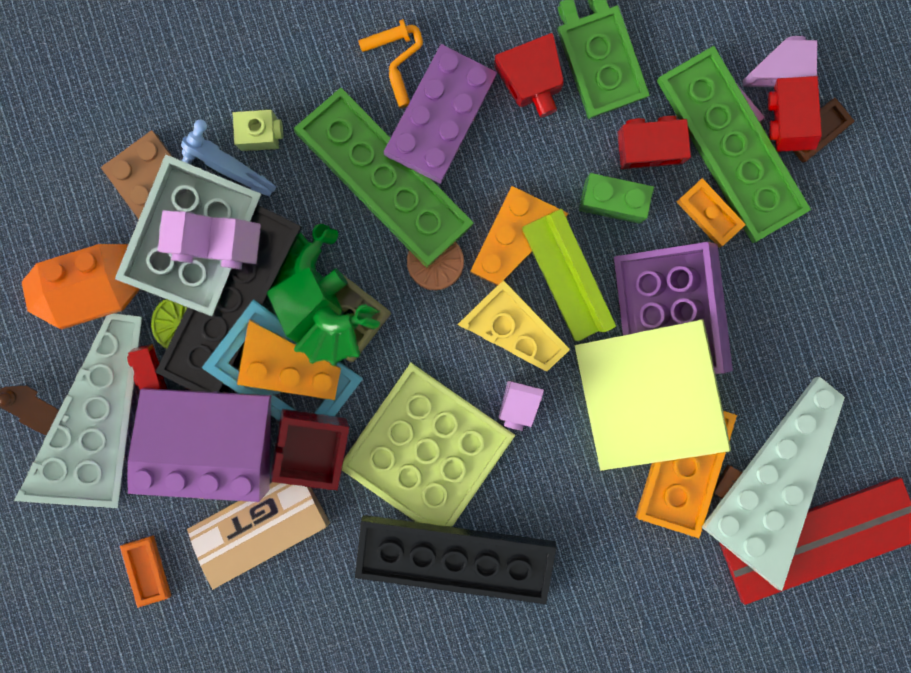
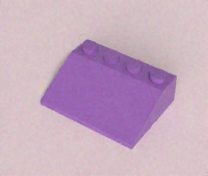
(675, 289)
(201, 445)

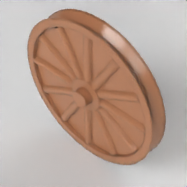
(440, 273)

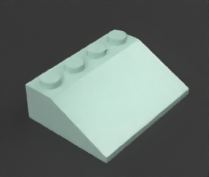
(194, 191)

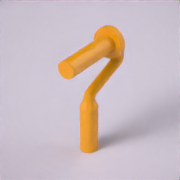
(390, 36)

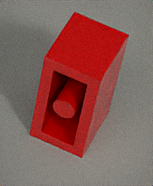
(795, 114)
(653, 142)

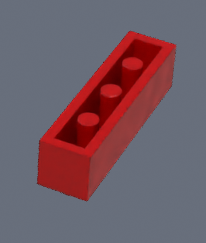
(145, 364)

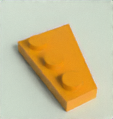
(506, 242)
(273, 365)

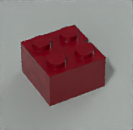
(309, 450)

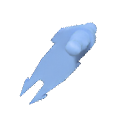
(196, 147)

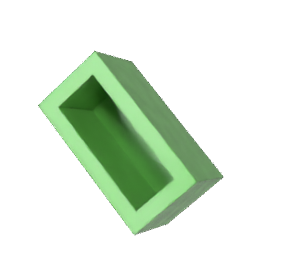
(616, 198)

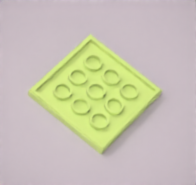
(653, 396)
(426, 450)

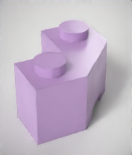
(206, 237)

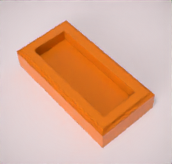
(145, 571)

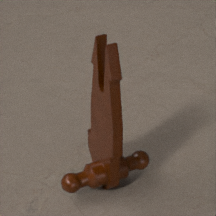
(28, 407)

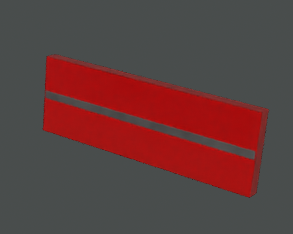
(836, 538)

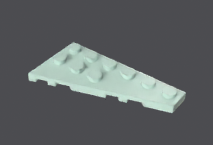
(88, 439)
(771, 497)

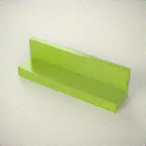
(568, 275)

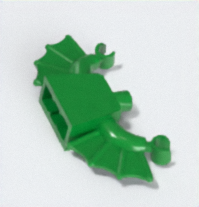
(309, 307)

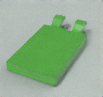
(601, 57)

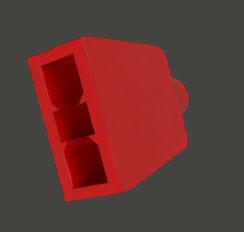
(532, 73)

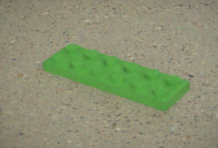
(733, 144)
(394, 193)

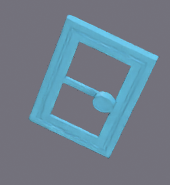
(218, 363)

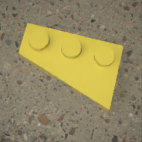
(515, 327)

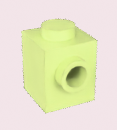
(257, 130)

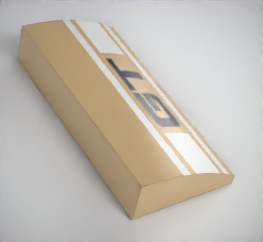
(255, 531)

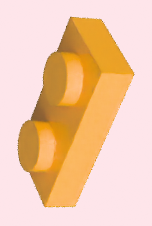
(711, 213)

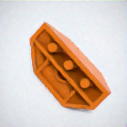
(78, 286)

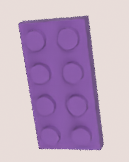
(440, 113)

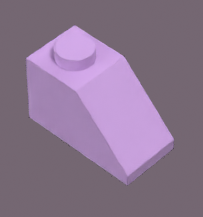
(790, 59)
(519, 405)

